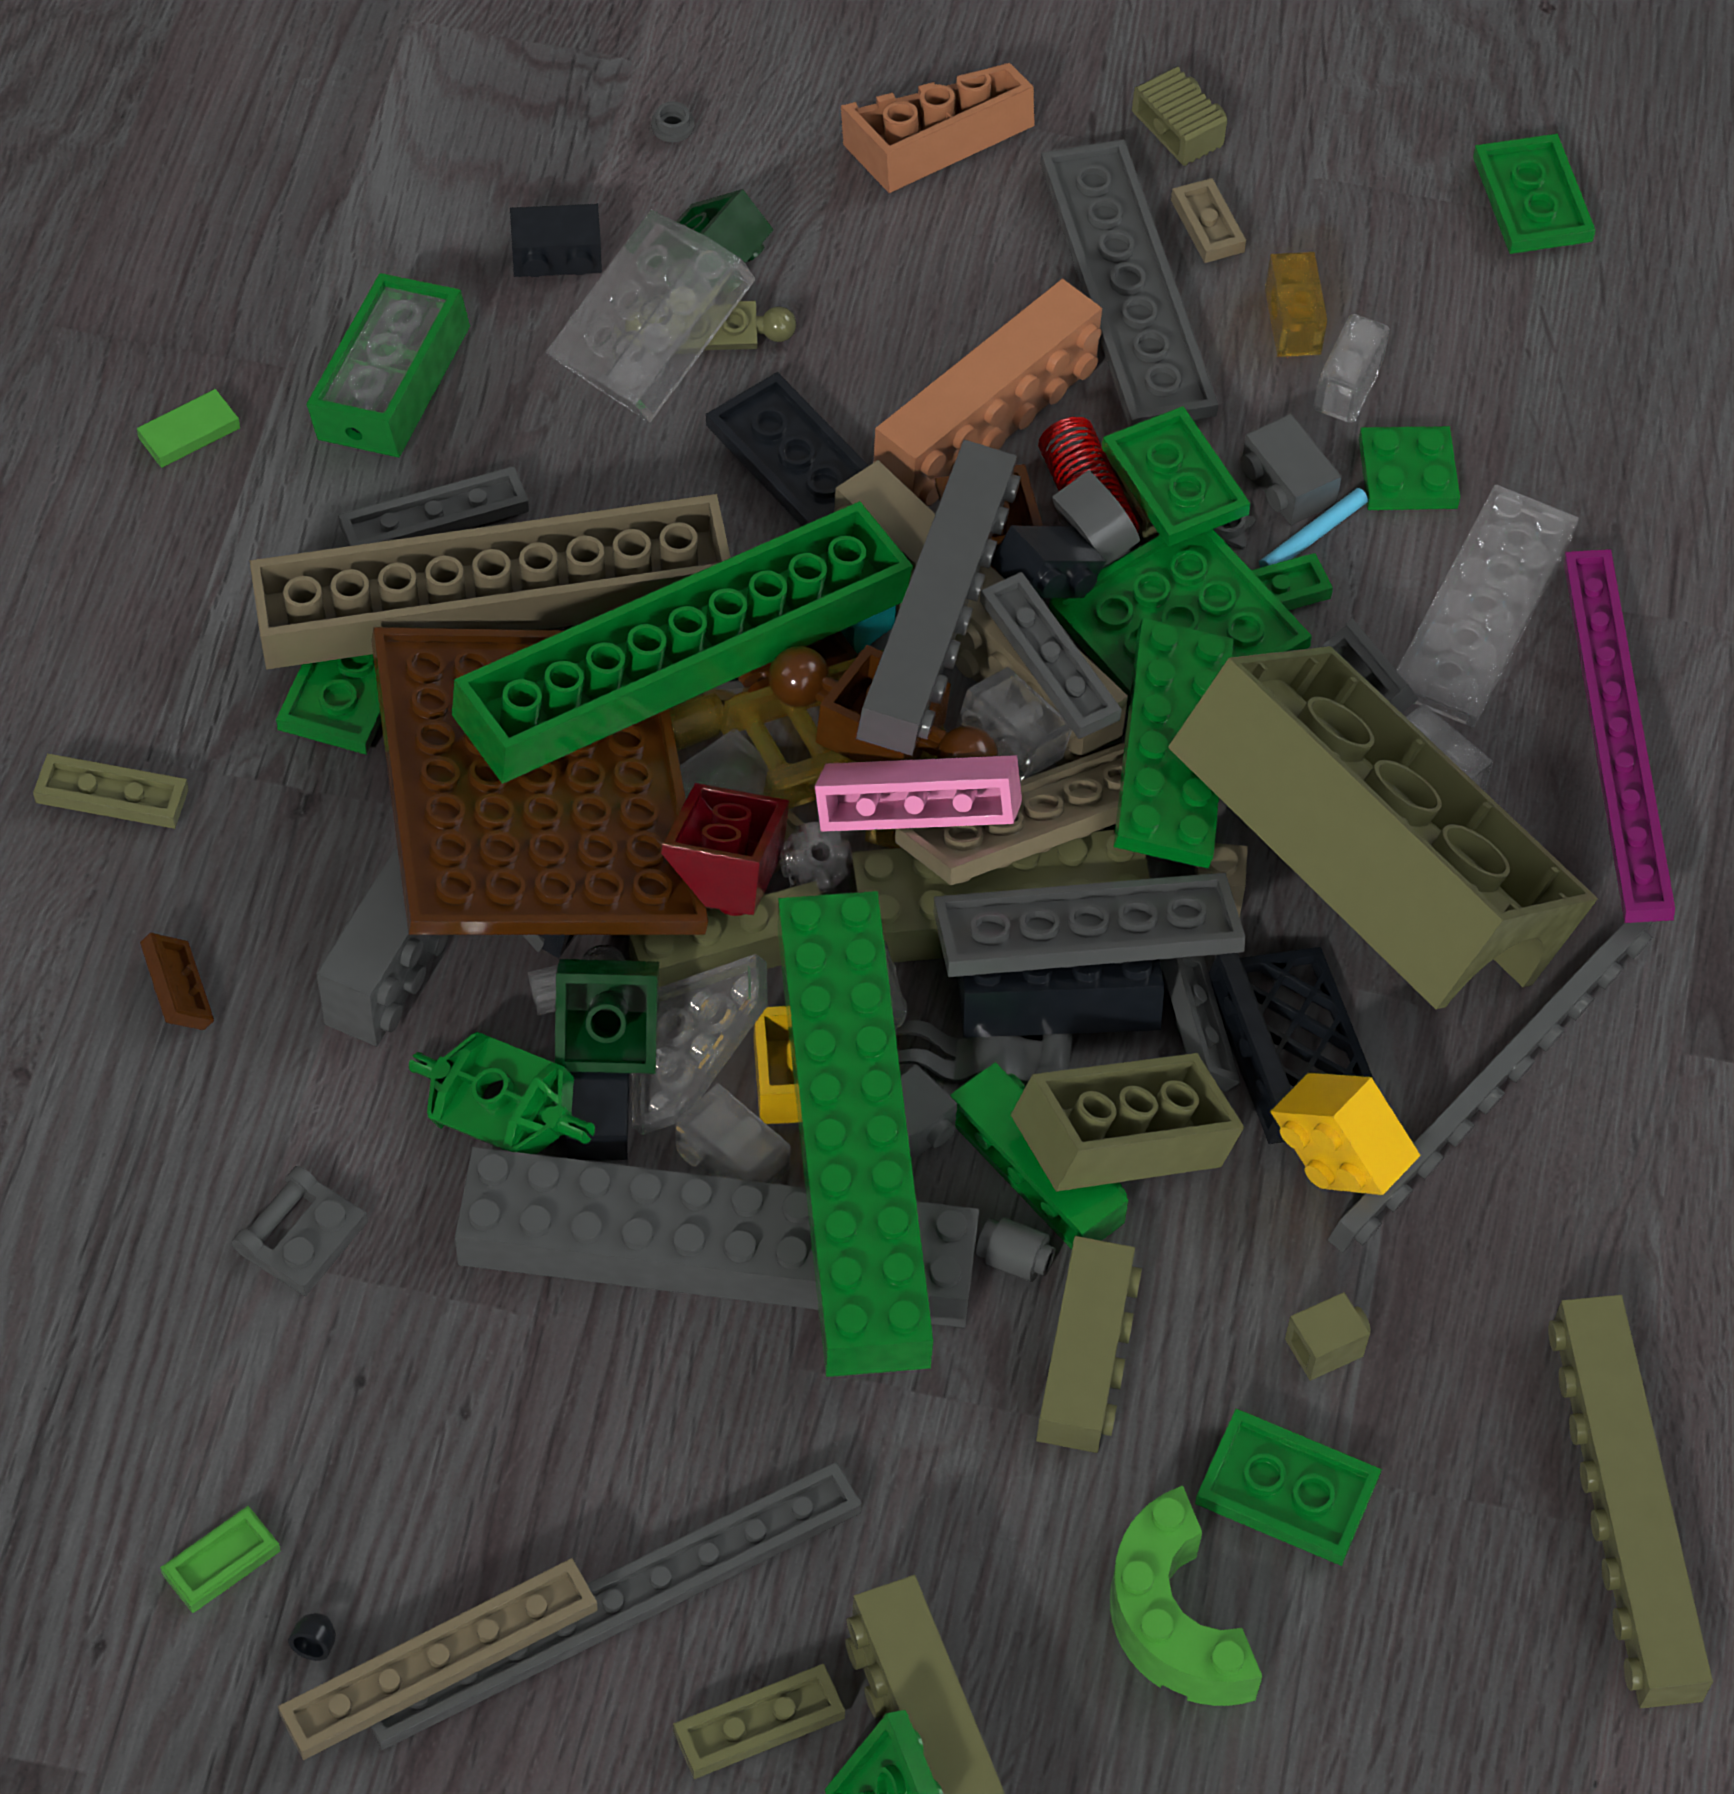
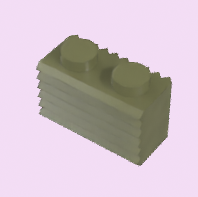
(1180, 115)

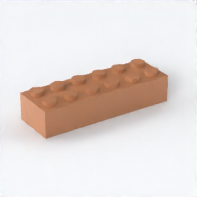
(993, 389)

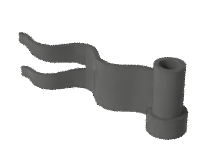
(976, 1054)

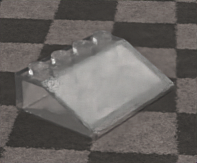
(652, 314)

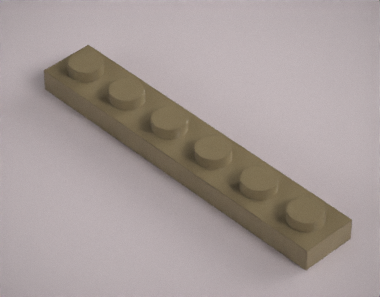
(437, 1658)

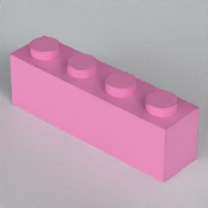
(918, 793)

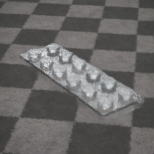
(1485, 604)

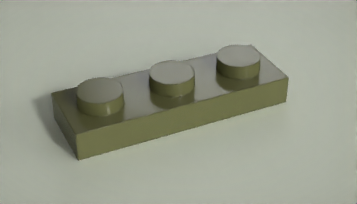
(111, 791)
(758, 1721)

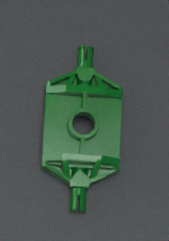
(522, 1117)

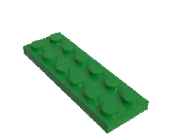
(1161, 801)

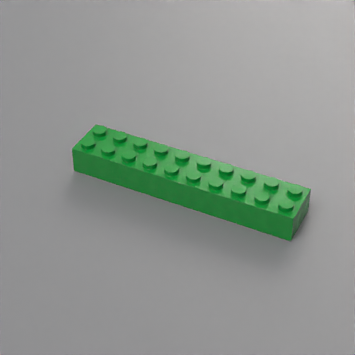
(679, 641)
(853, 1136)

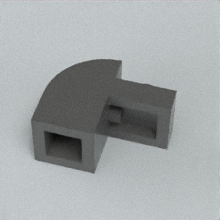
(1097, 517)

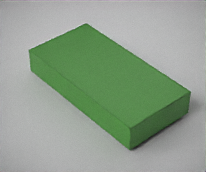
(188, 428)
(220, 1559)

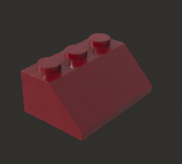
(727, 846)

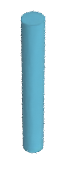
(1316, 528)

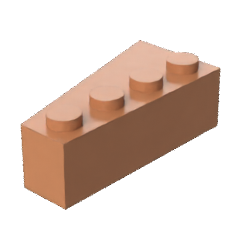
(938, 125)

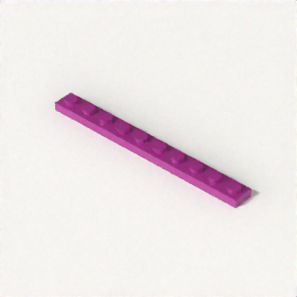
(1619, 738)

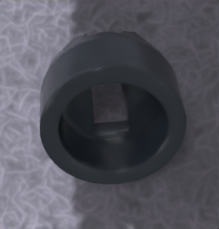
(313, 1637)

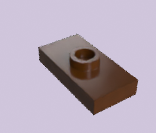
(177, 981)

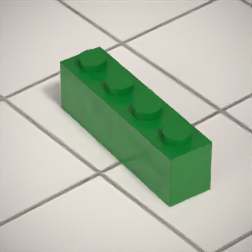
(987, 1123)

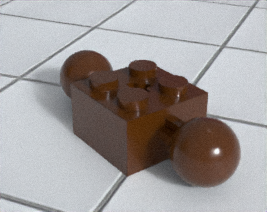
(803, 677)

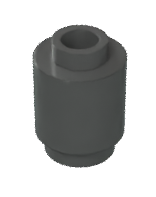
(1015, 1248)

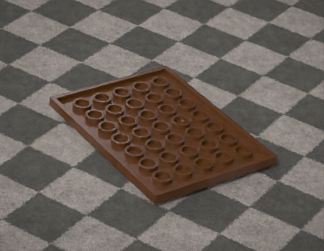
(530, 856)

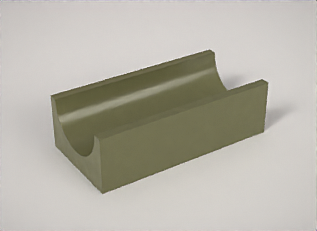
(1379, 821)

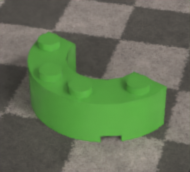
(1151, 1627)

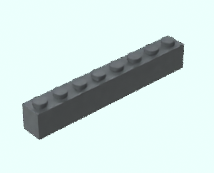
(937, 599)

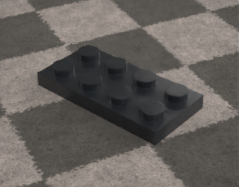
(786, 447)

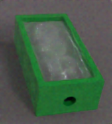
(388, 365)

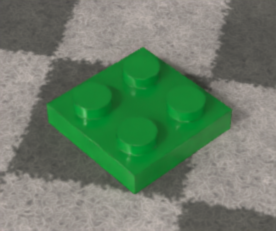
(1409, 468)

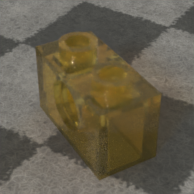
(1296, 304)

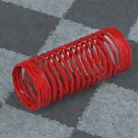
(1068, 457)

